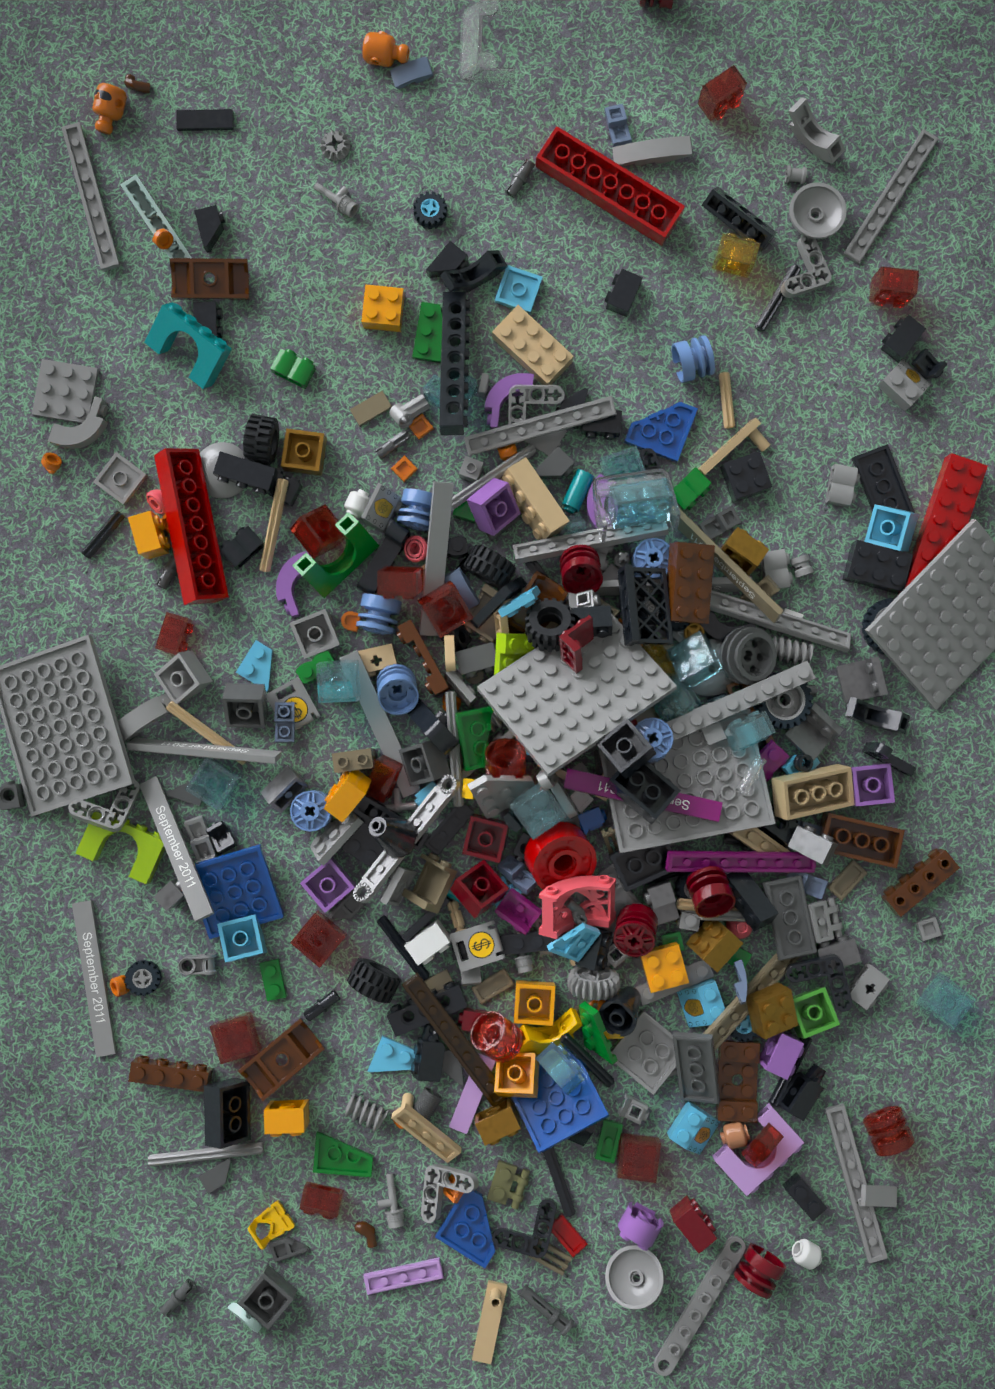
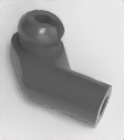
(577, 911)

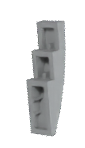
(653, 150)
(200, 841)

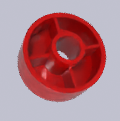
(560, 855)

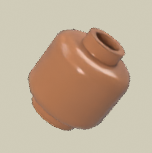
(735, 1135)

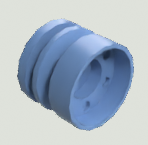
(694, 359)
(418, 511)
(645, 550)
(378, 614)
(397, 689)
(662, 733)
(299, 811)

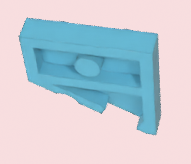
(257, 665)
(575, 942)
(391, 1056)

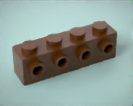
(919, 882)
(170, 1074)

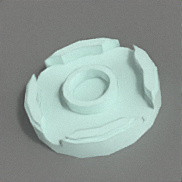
(240, 1313)

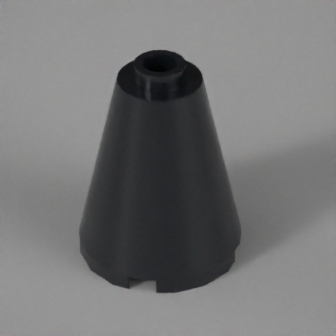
(394, 835)
(621, 1012)

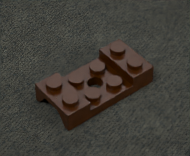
(230, 278)
(548, 589)
(409, 635)
(297, 1044)
(738, 1101)

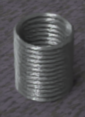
(427, 1103)

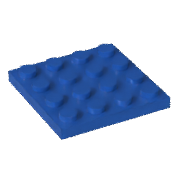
(238, 888)
(557, 1115)

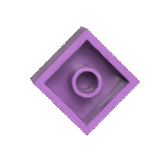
(493, 506)
(872, 784)
(328, 884)
(781, 1054)

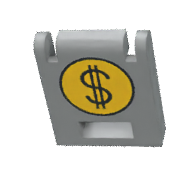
(303, 702)
(480, 946)

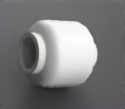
(356, 503)
(807, 1254)

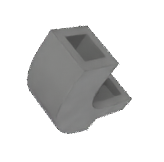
(807, 130)
(84, 433)
(144, 715)

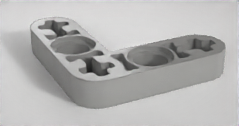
(814, 271)
(527, 399)
(554, 783)
(107, 815)
(438, 1185)

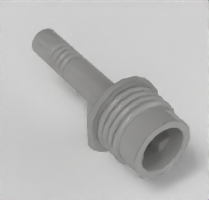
(344, 202)
(523, 962)
(395, 1214)

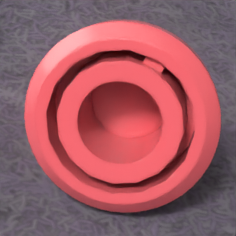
(155, 501)
(415, 548)
(739, 929)

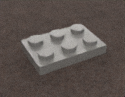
(334, 837)

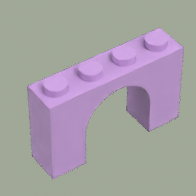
(745, 1174)

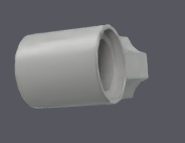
(404, 414)

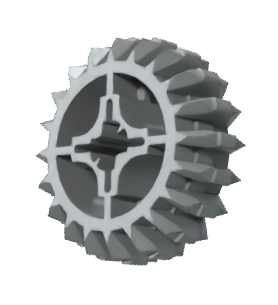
(593, 984)

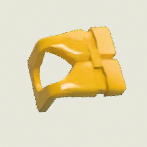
(278, 1222)

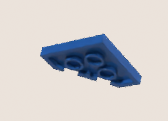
(663, 431)
(468, 1229)

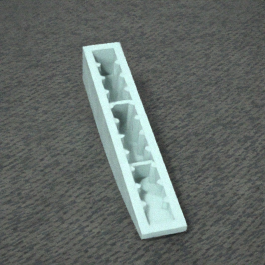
(152, 215)

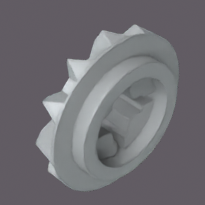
(329, 151)

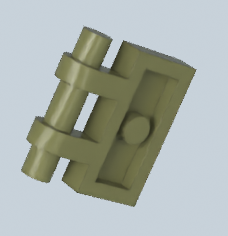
(502, 1182)

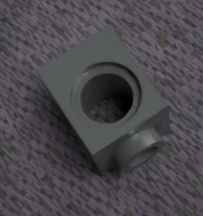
(18, 800)

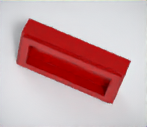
(568, 1235)

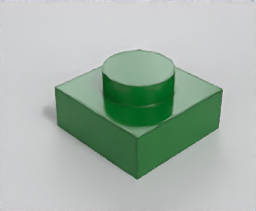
(673, 937)

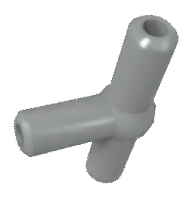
(398, 806)

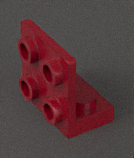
(574, 640)

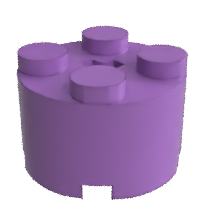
(640, 1225)

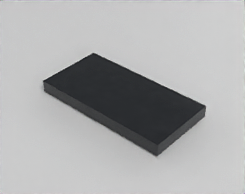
(882, 479)

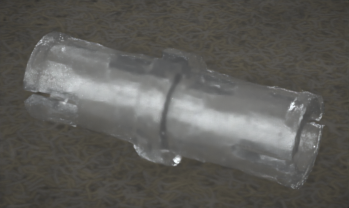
(751, 775)

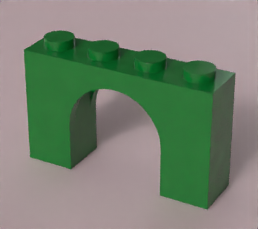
(358, 547)

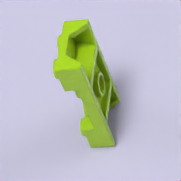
(509, 649)

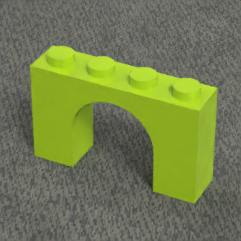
(149, 847)

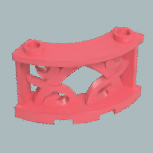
(556, 923)

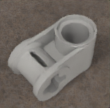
(202, 964)

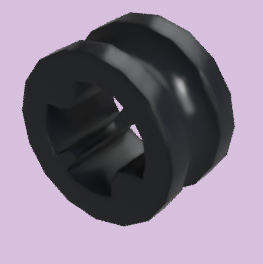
(798, 762)

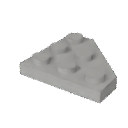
(496, 793)

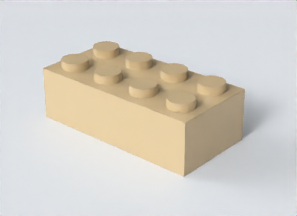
(532, 346)
(535, 500)
(812, 791)

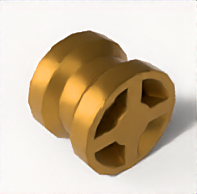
(693, 628)

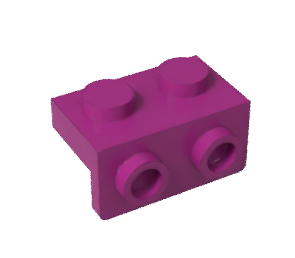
(775, 758)
(518, 911)

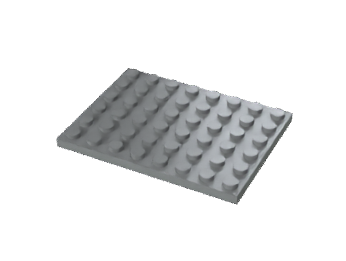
(943, 618)
(567, 713)
(62, 726)
(699, 772)

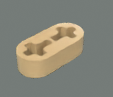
(449, 653)

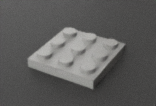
(65, 391)
(647, 1053)

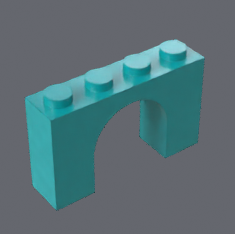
(211, 349)

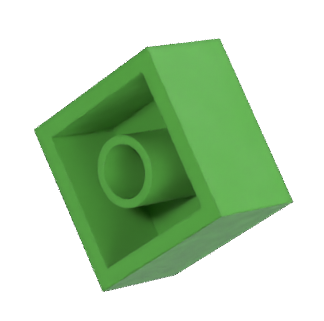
(814, 1012)

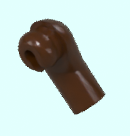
(133, 84)
(368, 1231)

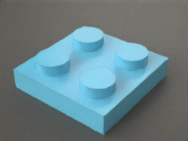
(518, 288)
(513, 606)

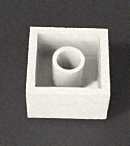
(428, 942)

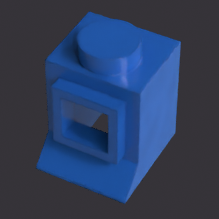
(591, 819)

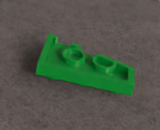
(428, 333)
(473, 736)
(593, 1033)
(340, 1158)

